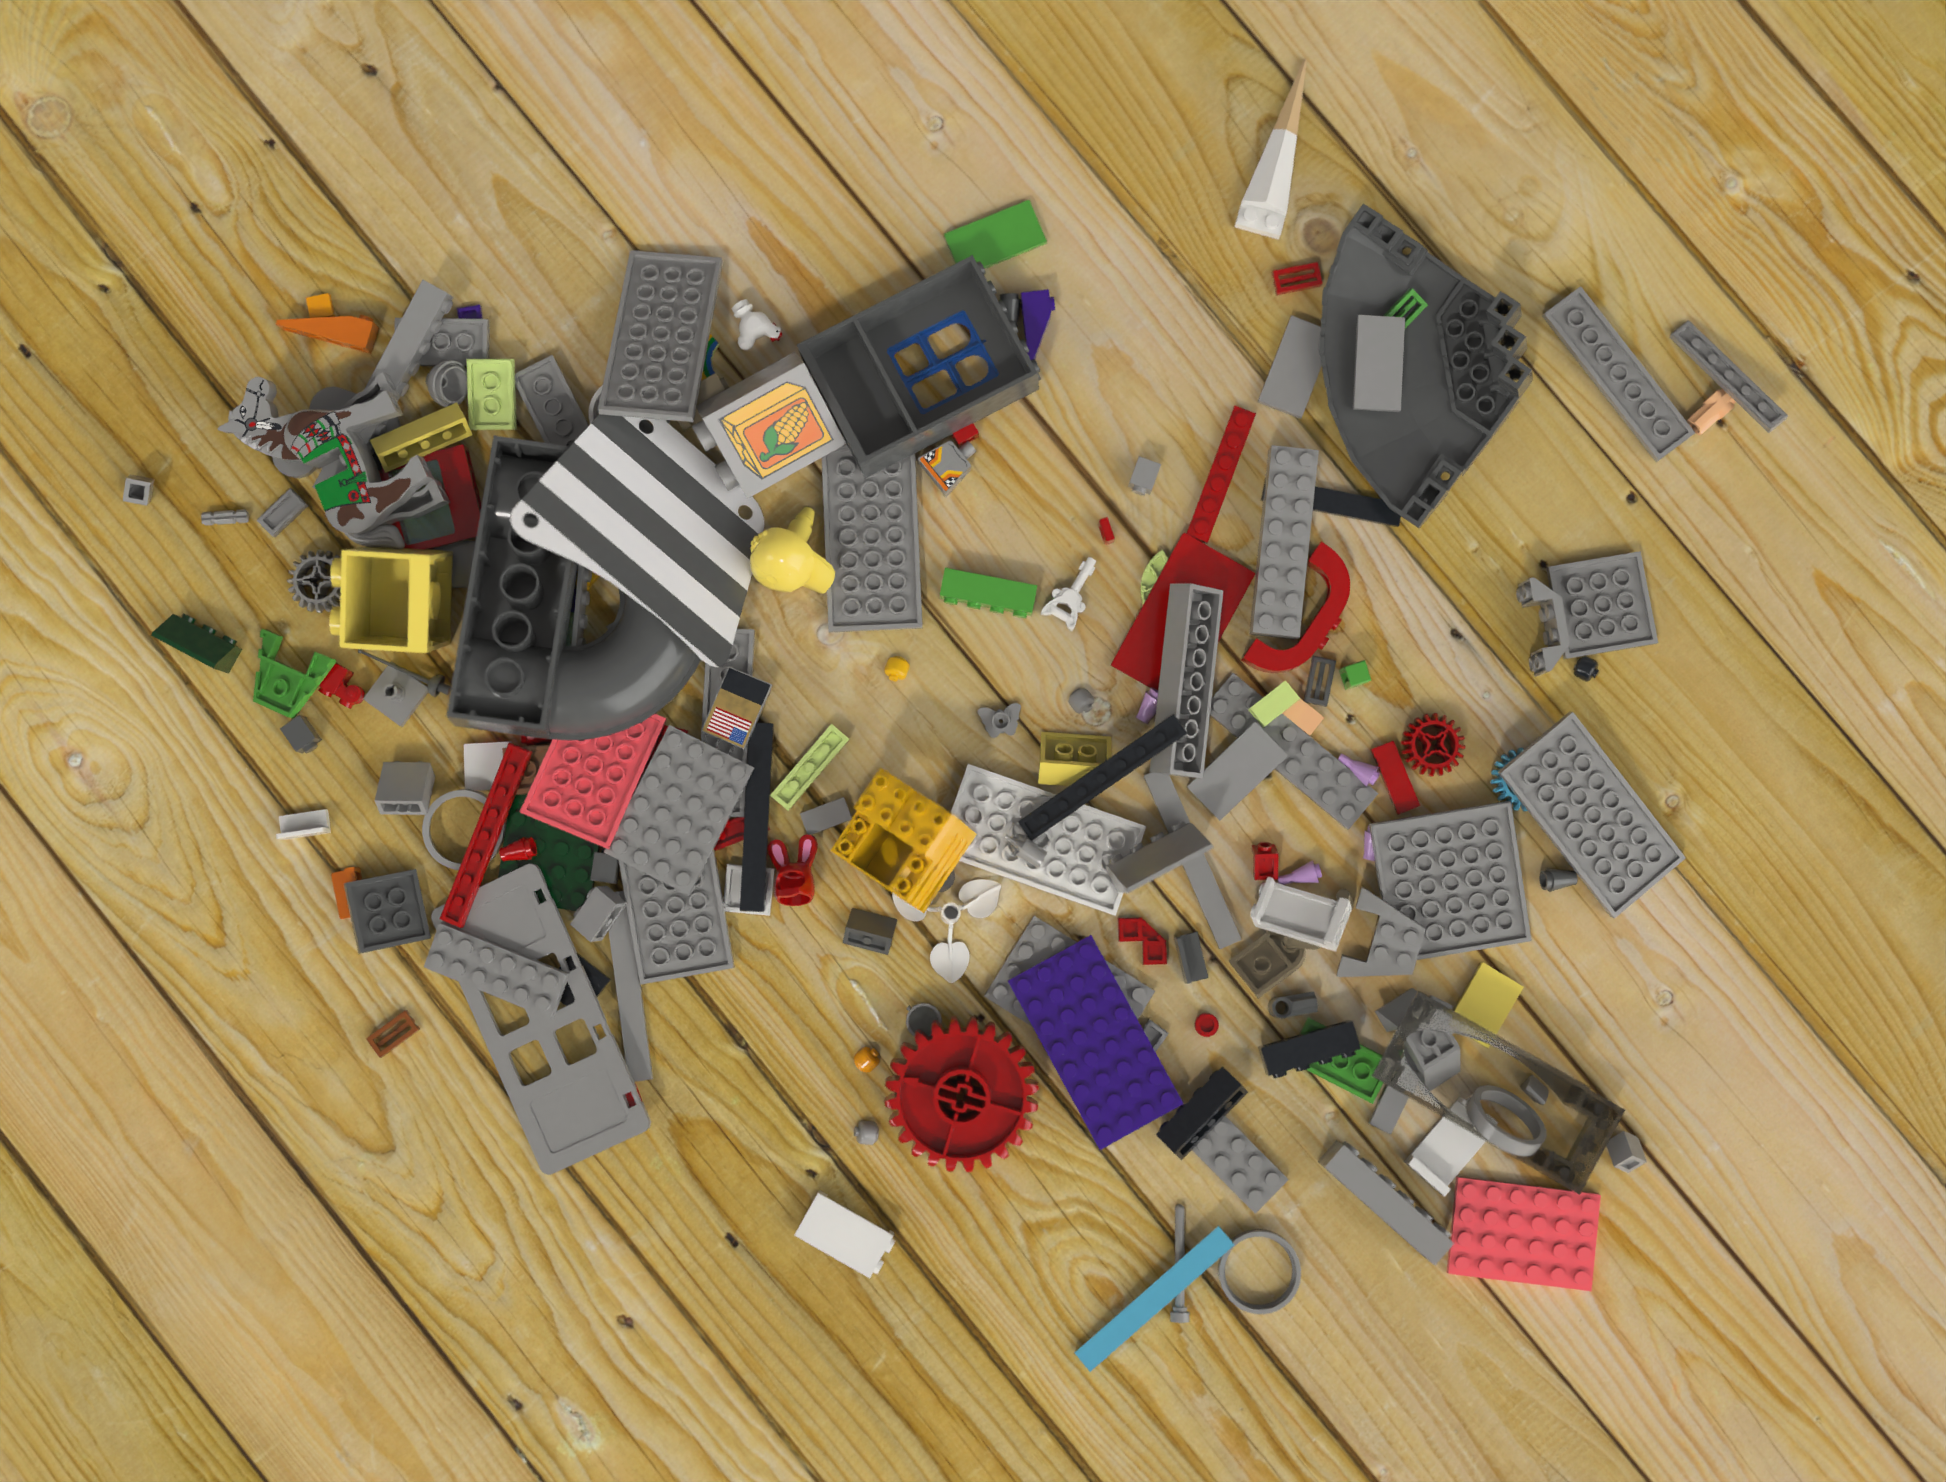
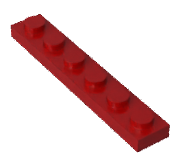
(1221, 474)

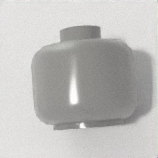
(1081, 700)
(866, 1132)

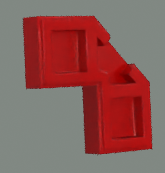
(1153, 944)

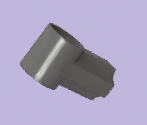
(1295, 1005)

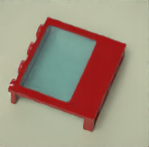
(455, 520)

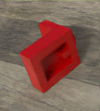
(1265, 861)

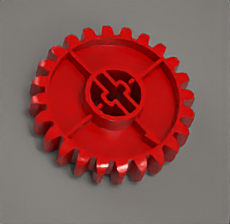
(993, 1118)

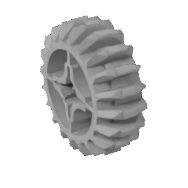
(320, 591)

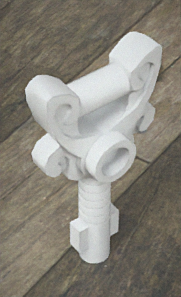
(1070, 597)

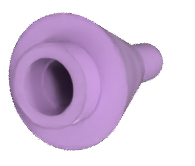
(1364, 772)
(1305, 874)

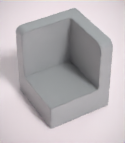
(1626, 1152)

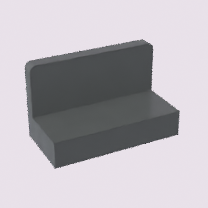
(869, 931)
(1191, 957)

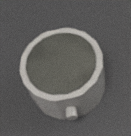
(921, 1018)

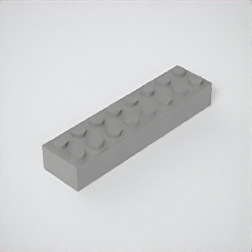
(1284, 542)
(1188, 676)

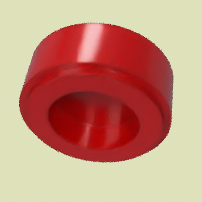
(1206, 1024)

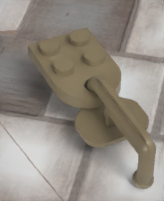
(1269, 962)

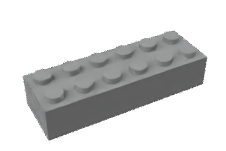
(1391, 1206)

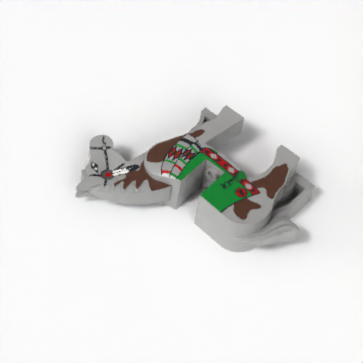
(357, 497)

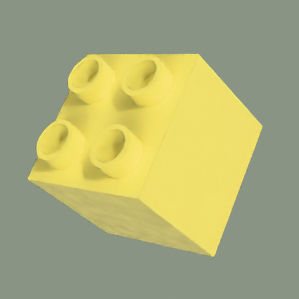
(393, 599)

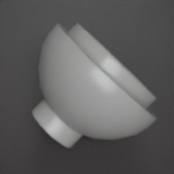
(447, 383)

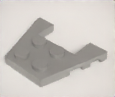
(1393, 944)

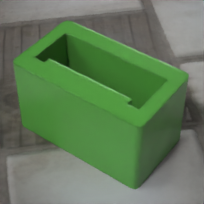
(1355, 675)

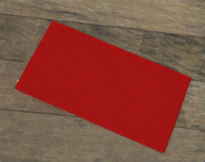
(1189, 563)

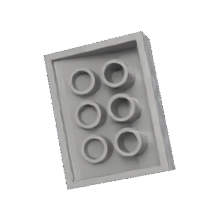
(1157, 857)

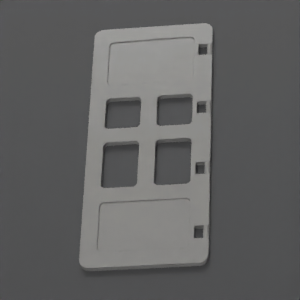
(579, 1104)

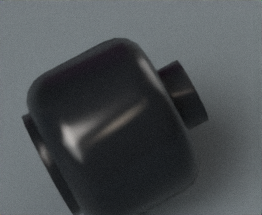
(1586, 668)

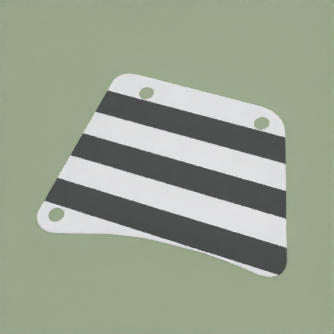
(651, 524)

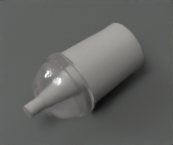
(1025, 849)

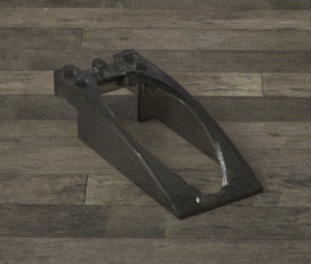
(1601, 1113)

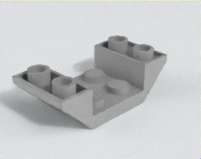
(1552, 613)
(1432, 1051)

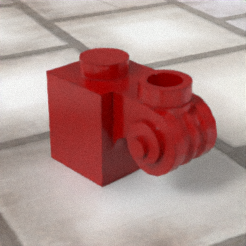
(337, 684)

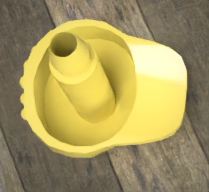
(786, 562)

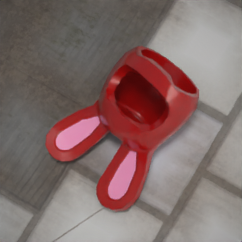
(794, 880)

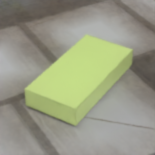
(1274, 704)

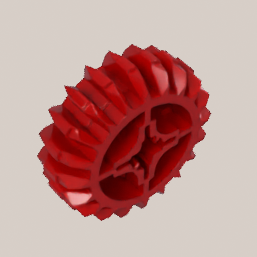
(1446, 730)

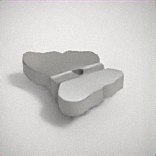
(1008, 715)

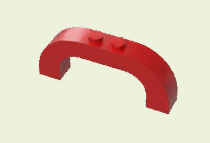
(1336, 576)

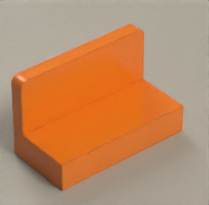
(339, 878)

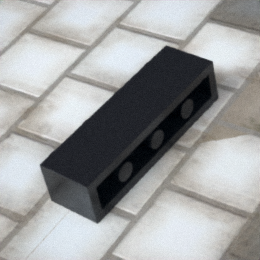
(1309, 1048)
(1201, 1113)

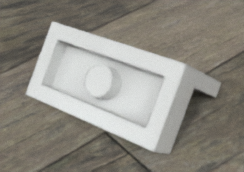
(304, 824)

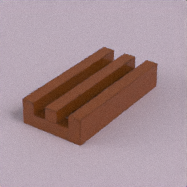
(410, 1022)

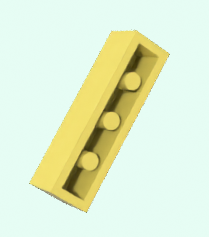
(421, 437)

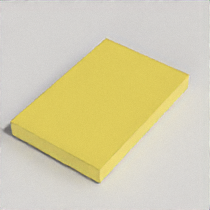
(1488, 999)

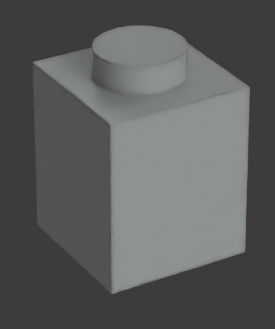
(1144, 476)
(138, 490)

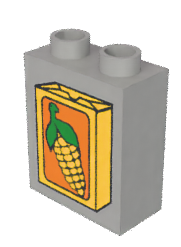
(768, 426)

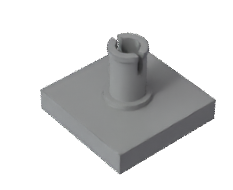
(396, 695)

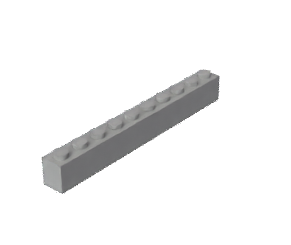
(403, 354)

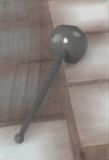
(435, 684)

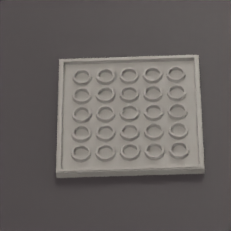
(1455, 877)

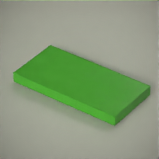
(997, 236)
(1351, 1072)

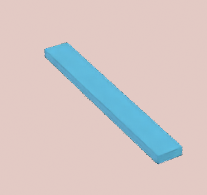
(1154, 1298)

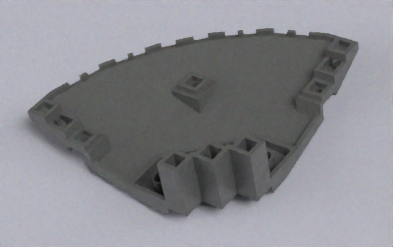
(1454, 365)

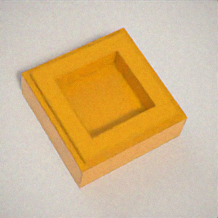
(320, 306)

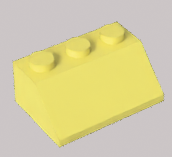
(1070, 756)

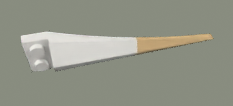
(1267, 195)

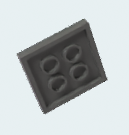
(387, 911)

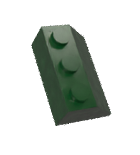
(198, 642)

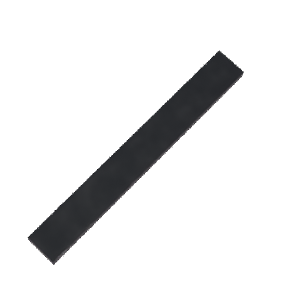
(1102, 777)
(757, 819)

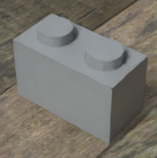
(598, 913)

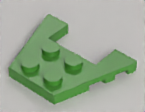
(282, 686)

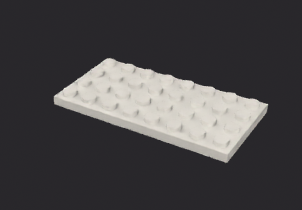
(1075, 846)

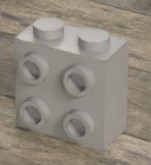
(405, 788)

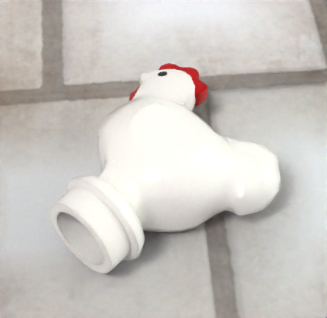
(753, 325)

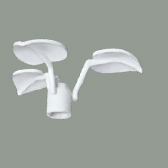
(980, 899)

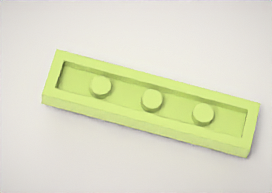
(809, 767)

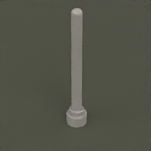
(1179, 1312)

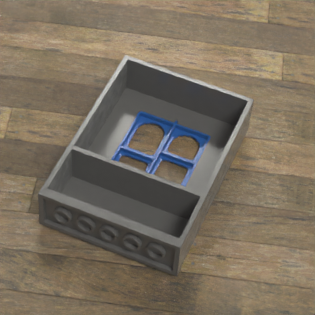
(873, 397)

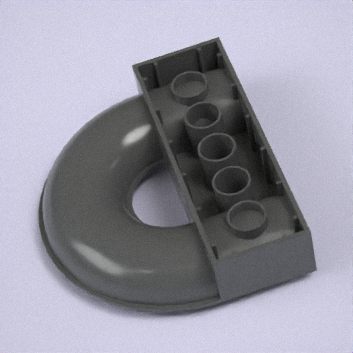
(515, 624)

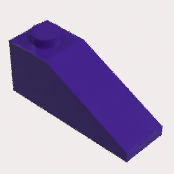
(1036, 316)

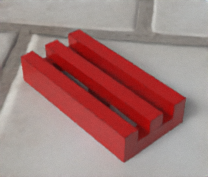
(1299, 287)

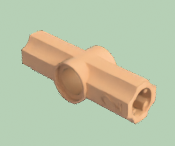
(1713, 409)

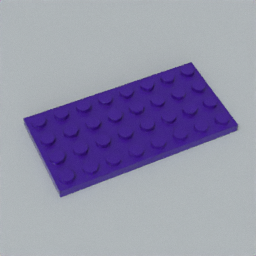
(1095, 1042)

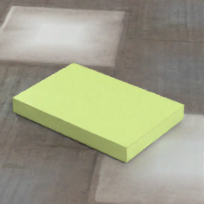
(491, 394)

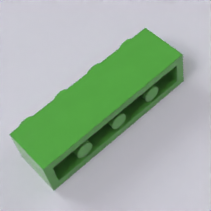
(988, 592)

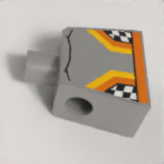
(947, 465)

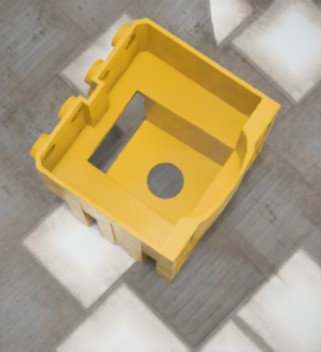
(903, 840)

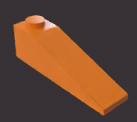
(340, 330)

